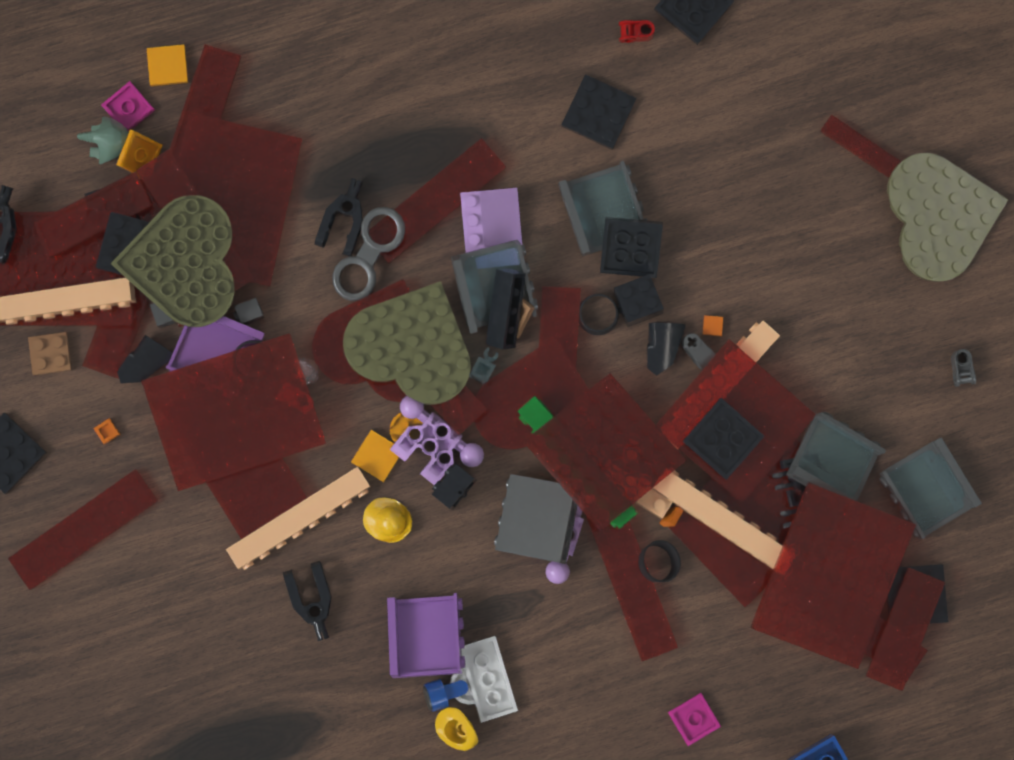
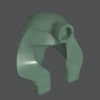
(108, 136)

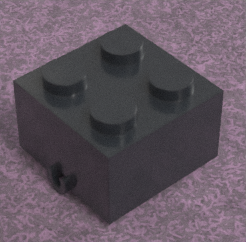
(638, 300)
(453, 486)

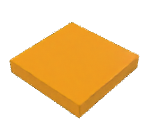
(167, 65)
(137, 151)
(375, 456)

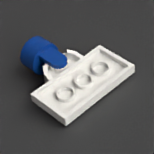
(482, 683)

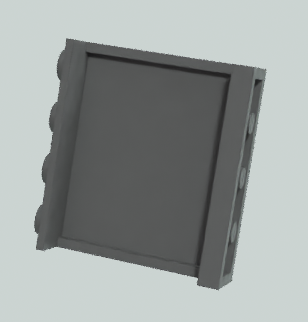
(536, 519)

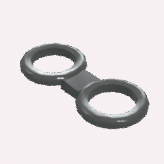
(368, 253)

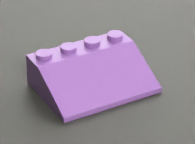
(490, 218)

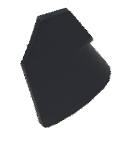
(663, 345)
(144, 361)

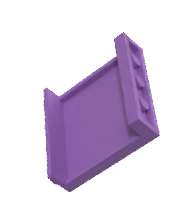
(211, 341)
(425, 636)

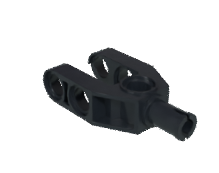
(337, 207)
(9, 224)
(324, 604)

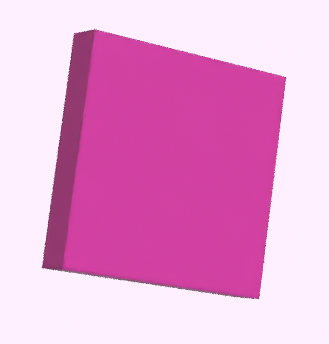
(128, 106)
(694, 719)

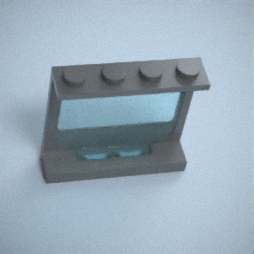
(596, 197)
(476, 278)
(834, 457)
(929, 488)

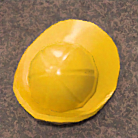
(387, 520)
(455, 729)

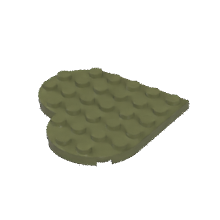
(942, 215)
(181, 261)
(412, 343)

